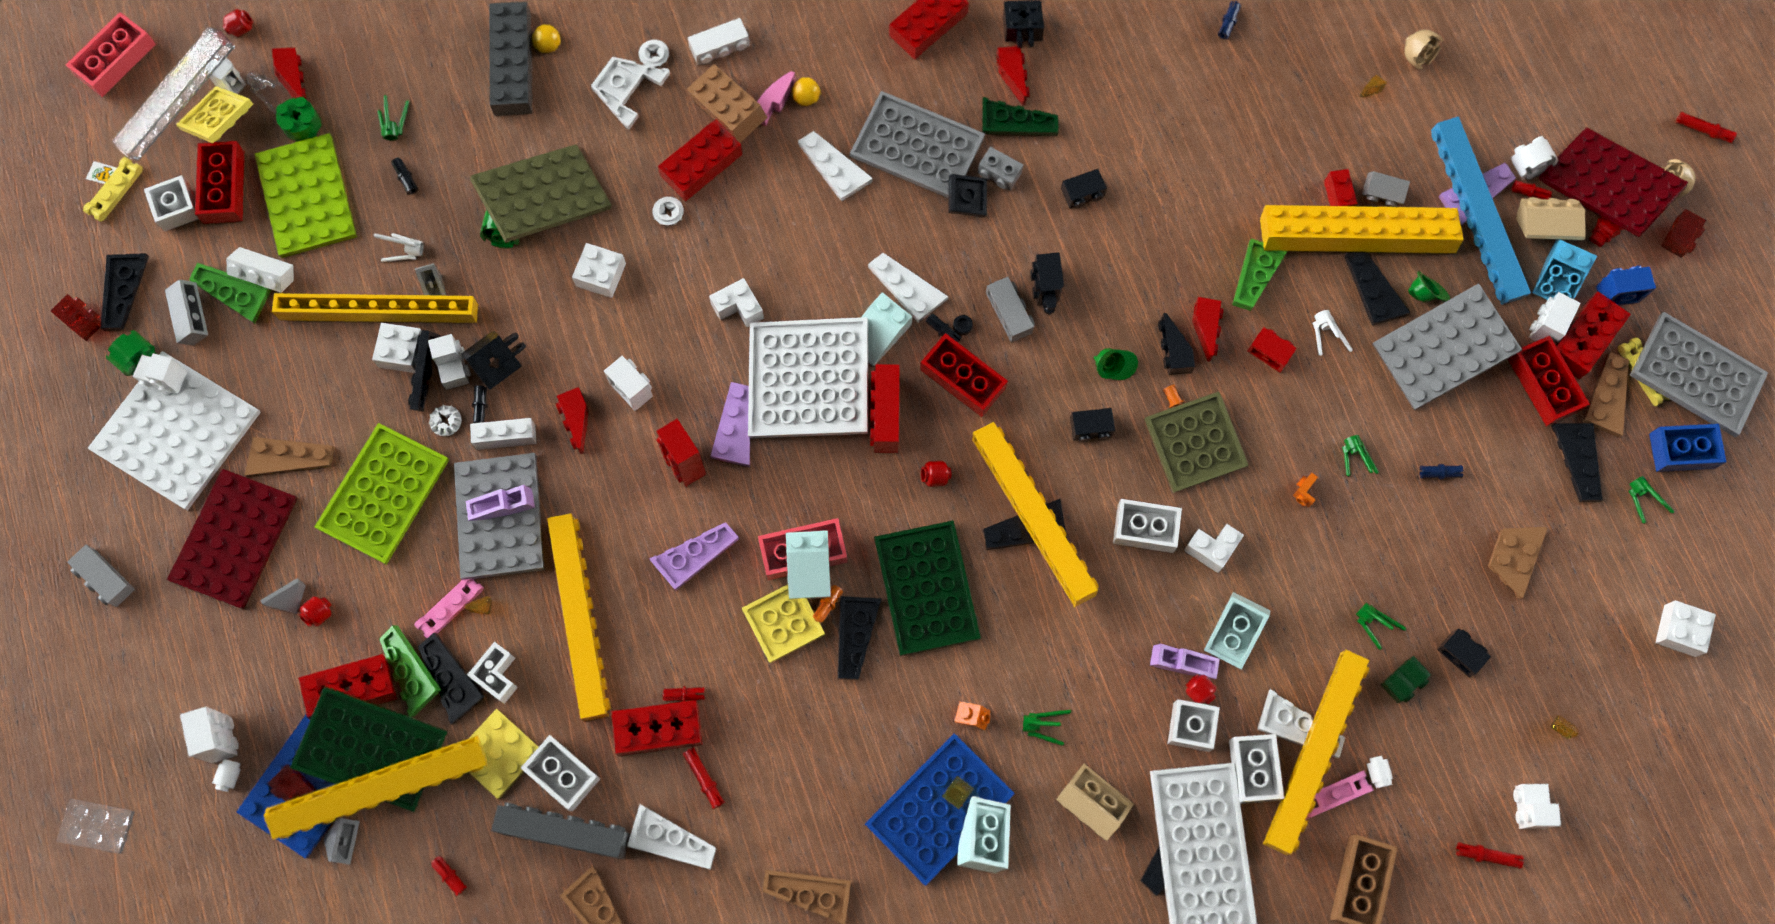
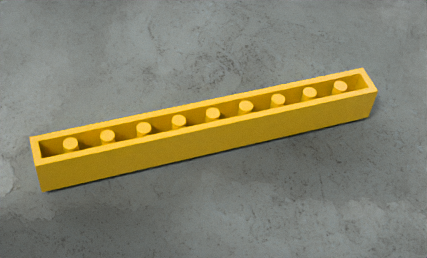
(375, 308)
(1034, 514)
(578, 618)
(1316, 753)
(375, 787)

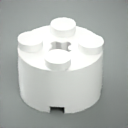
(1534, 158)

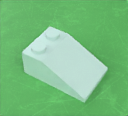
(885, 326)
(808, 564)
(1237, 630)
(985, 836)

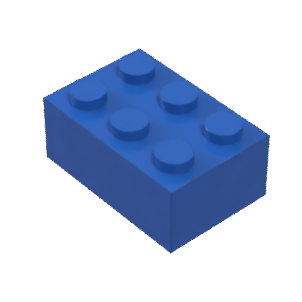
(1687, 447)

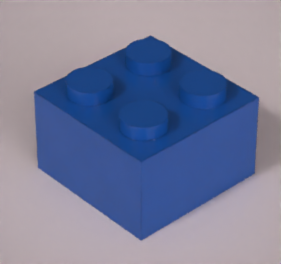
(1627, 285)

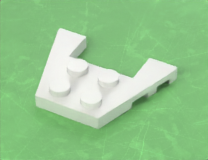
(618, 83)

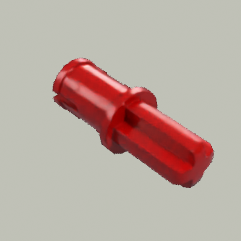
(1530, 190)
(683, 694)
(448, 875)

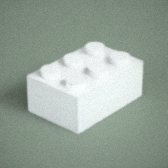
(1147, 525)
(209, 735)
(1257, 768)
(560, 773)

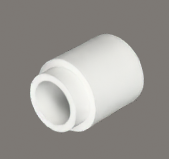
(1380, 772)
(226, 775)

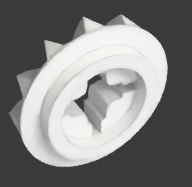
(653, 46)
(671, 204)
(443, 429)

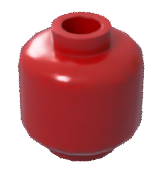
(237, 23)
(935, 473)
(315, 611)
(1201, 689)

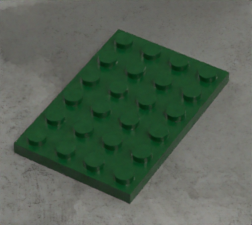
(927, 588)
(359, 737)

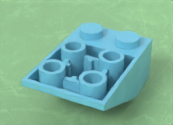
(1563, 270)

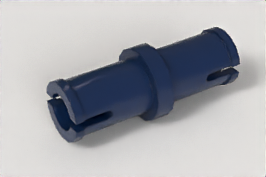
(1229, 20)
(1441, 471)

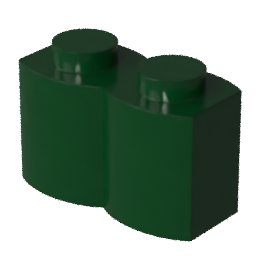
(1406, 679)

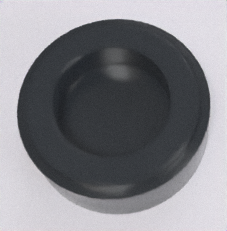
(962, 325)

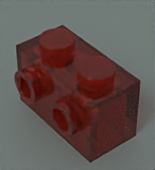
(1683, 233)
(76, 317)
(290, 784)

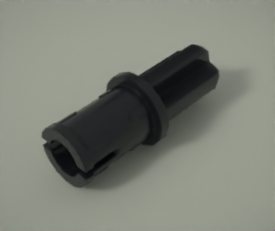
(404, 176)
(941, 327)
(479, 403)

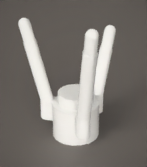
(412, 247)
(1326, 321)

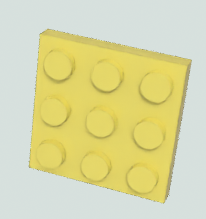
(214, 114)
(782, 623)
(505, 752)

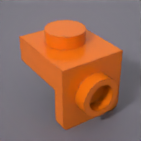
(1301, 494)
(972, 715)

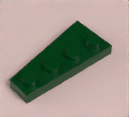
(1010, 120)

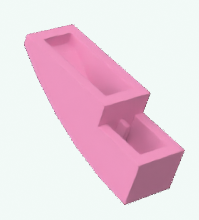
(776, 95)

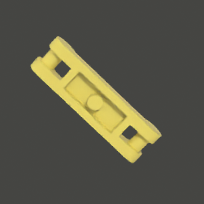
(113, 189)
(1625, 350)

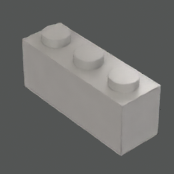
(1010, 309)
(186, 312)
(100, 576)

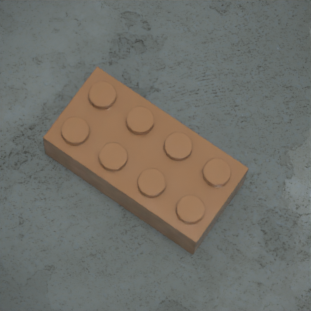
(727, 103)
(1363, 881)

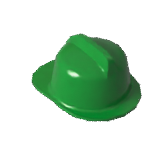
(1427, 289)
(1116, 364)

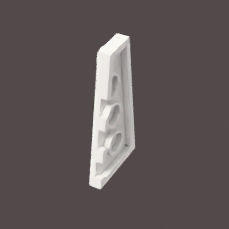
(836, 169)
(910, 290)
(1288, 721)
(664, 838)

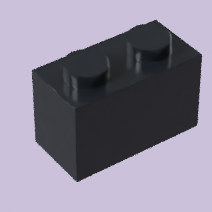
(1083, 189)
(1092, 424)
(1464, 652)

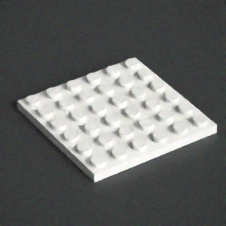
(808, 378)
(175, 438)

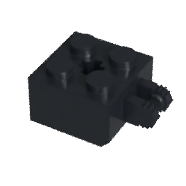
(1023, 22)
(1048, 280)
(504, 361)

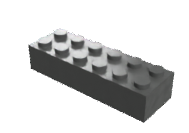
(510, 58)
(561, 832)

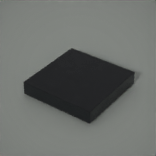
(967, 195)

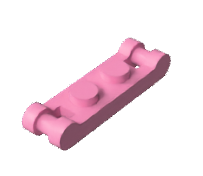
(449, 607)
(1340, 793)

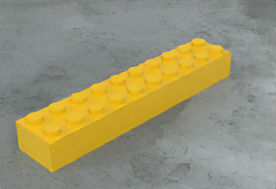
(1361, 229)

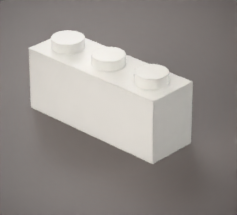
(719, 41)
(260, 269)
(503, 433)

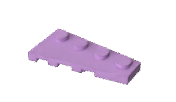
(1496, 180)
(732, 435)
(689, 558)

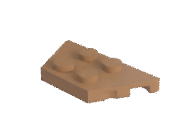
(1516, 556)

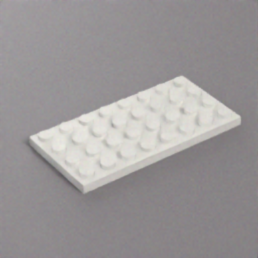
(1203, 845)

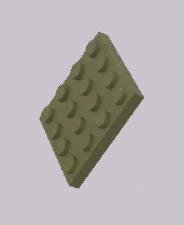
(1196, 442)

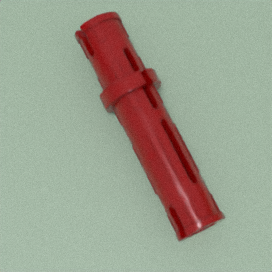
(1708, 128)
(701, 774)
(1481, 854)

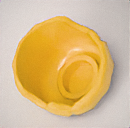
(546, 38)
(805, 91)

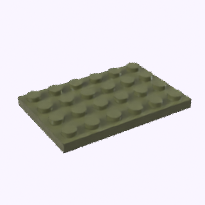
(540, 192)

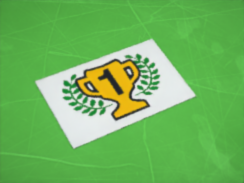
(100, 172)

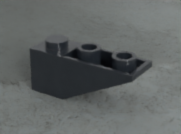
(1178, 351)

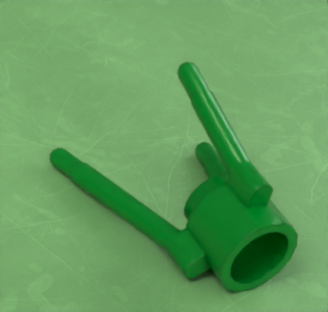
(389, 129)
(1355, 446)
(1642, 487)
(1369, 613)
(1032, 723)

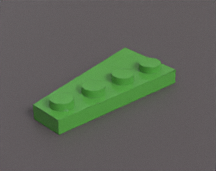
(1255, 273)
(235, 293)
(413, 677)

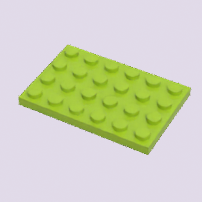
(305, 195)
(382, 493)

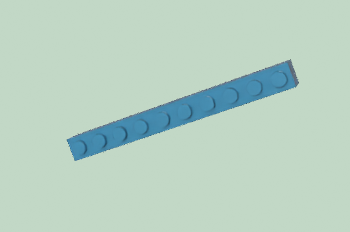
(1480, 211)

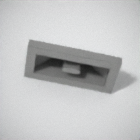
(430, 280)
(286, 598)
(341, 840)

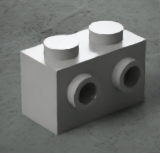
(1000, 169)
(1385, 188)

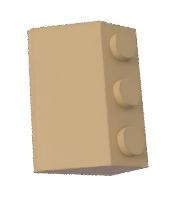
(1551, 219)
(1095, 802)

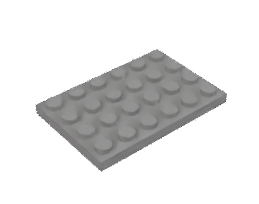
(916, 144)
(1447, 346)
(1699, 374)
(502, 543)

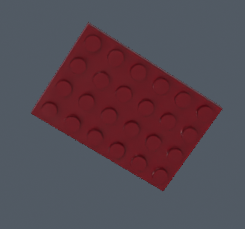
(1613, 181)
(232, 539)

